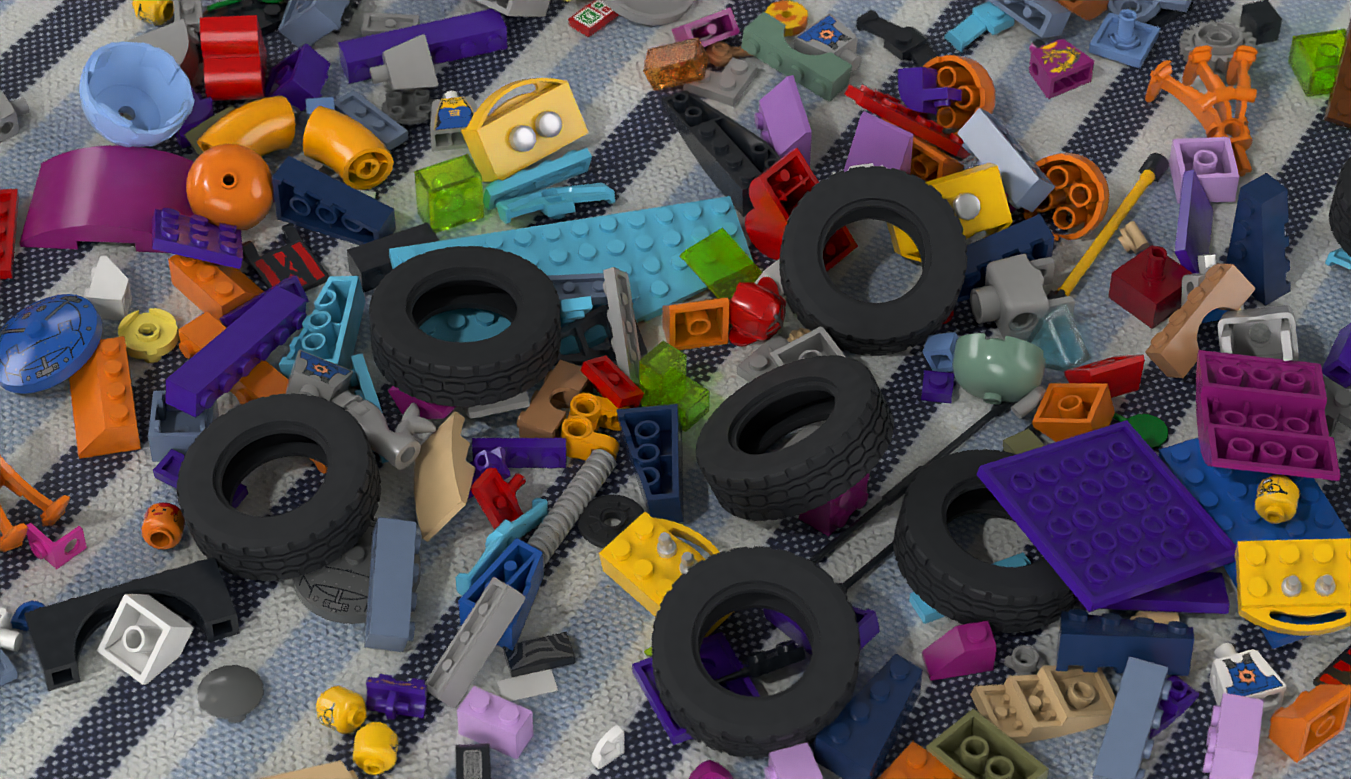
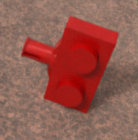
(497, 496)

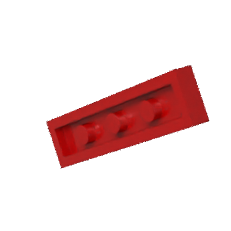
(8, 223)

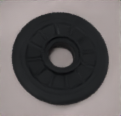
(592, 519)

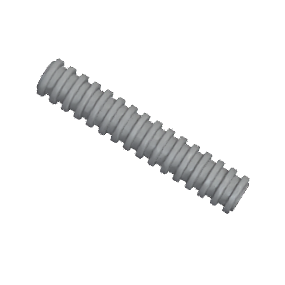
(571, 503)

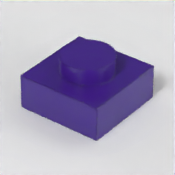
(937, 386)

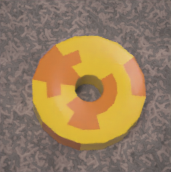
(791, 14)

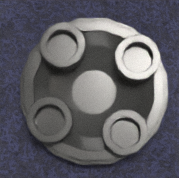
(408, 106)
(230, 692)

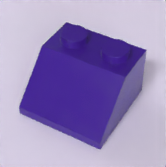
(298, 77)

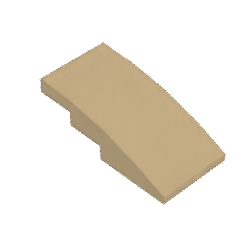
(442, 477)
(1046, 703)

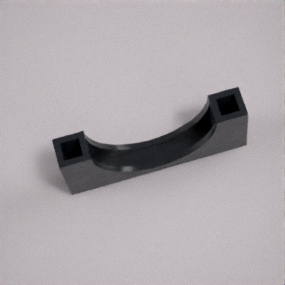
(189, 591)

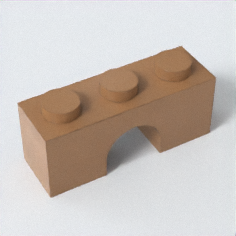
(543, 415)

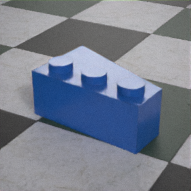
(521, 569)

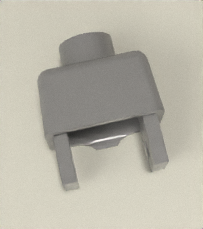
(1016, 296)
(1282, 343)

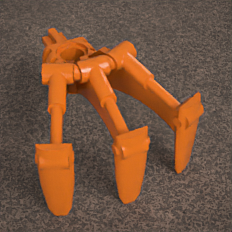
(1215, 120)
(53, 511)

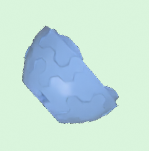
(136, 82)

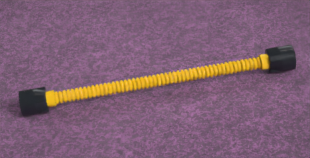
(1150, 171)

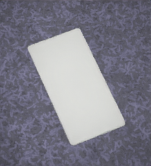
(527, 685)

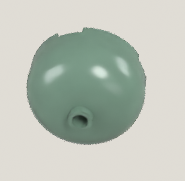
(997, 367)

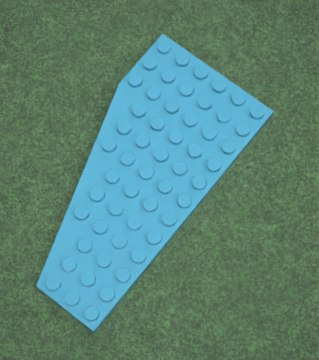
(635, 242)

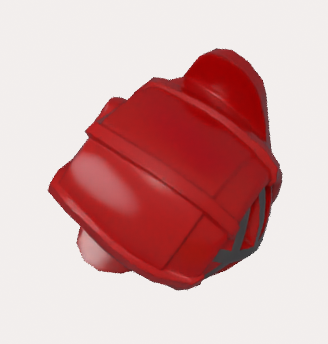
(755, 312)

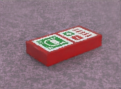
(592, 18)

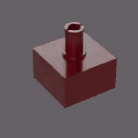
(1149, 286)

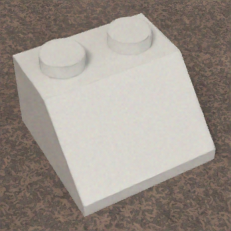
(144, 637)

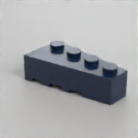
(328, 206)
(1261, 239)
(1111, 640)
(870, 722)

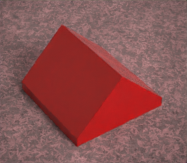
(1119, 372)

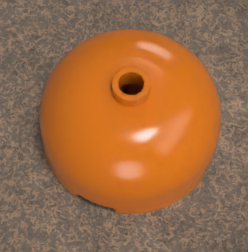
(976, 88)
(1078, 189)
(238, 204)

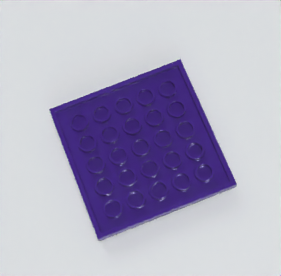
(1107, 515)

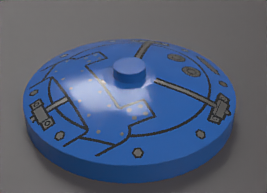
(48, 343)

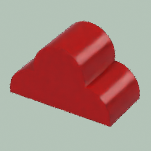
(233, 57)
(774, 198)

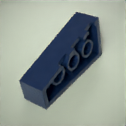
(1027, 237)
(656, 454)

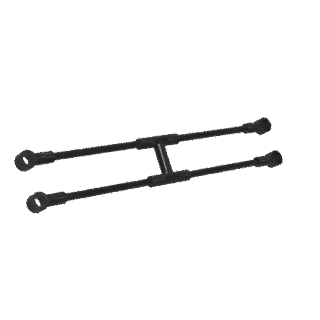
(898, 491)

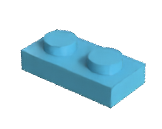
(574, 309)

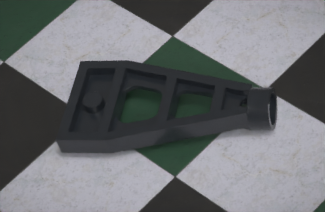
(580, 326)

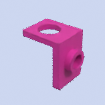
(54, 552)

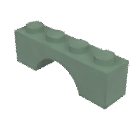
(822, 74)

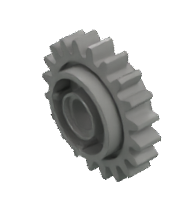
(1221, 36)

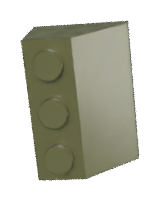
(982, 751)

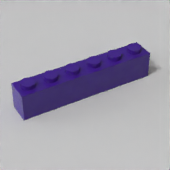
(446, 38)
(235, 351)

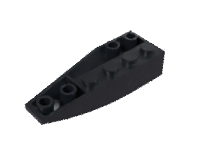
(721, 146)

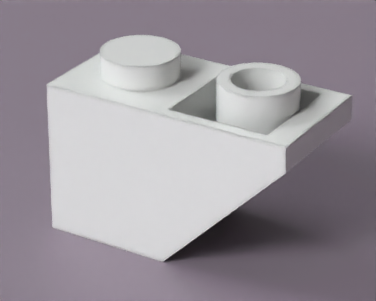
(109, 290)

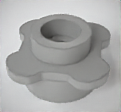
(1024, 660)

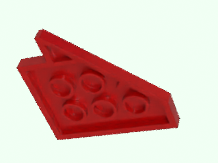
(893, 111)

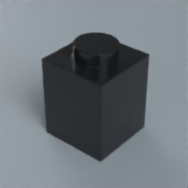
(1261, 20)

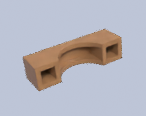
(1176, 345)

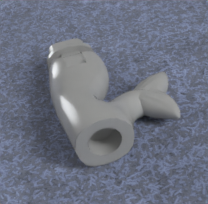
(396, 447)

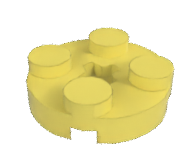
(150, 347)

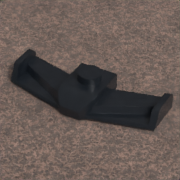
(899, 41)

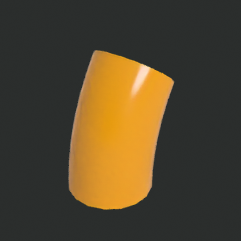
(259, 125)
(347, 148)

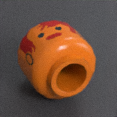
(163, 526)

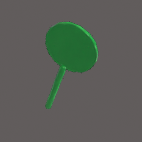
(1149, 428)

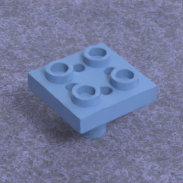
(1124, 38)

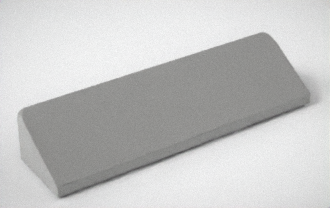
(474, 642)

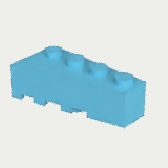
(332, 326)

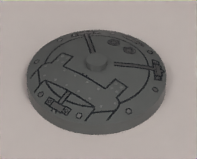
(341, 588)

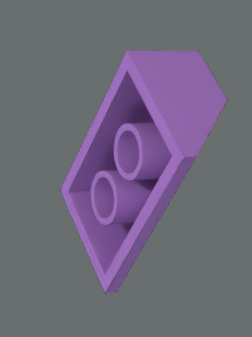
(784, 120)

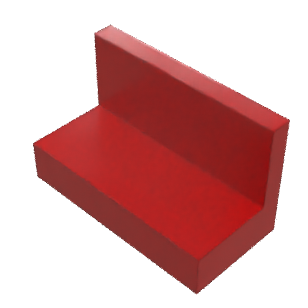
(612, 382)

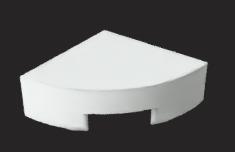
(608, 747)

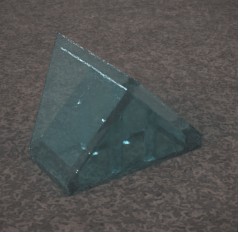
(1060, 340)

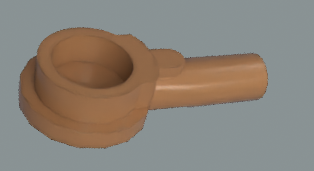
(721, 53)

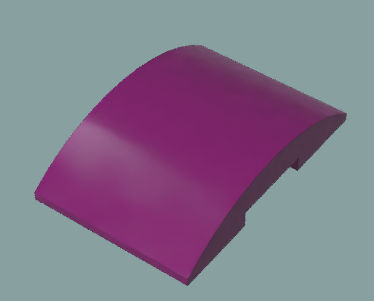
(104, 196)
(1263, 415)

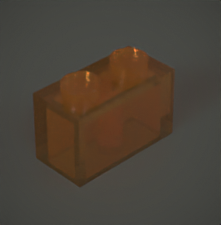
(676, 64)

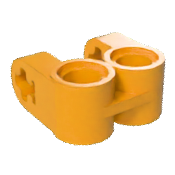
(583, 421)

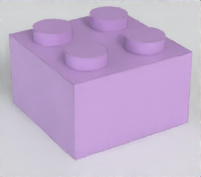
(1212, 162)
(1233, 738)

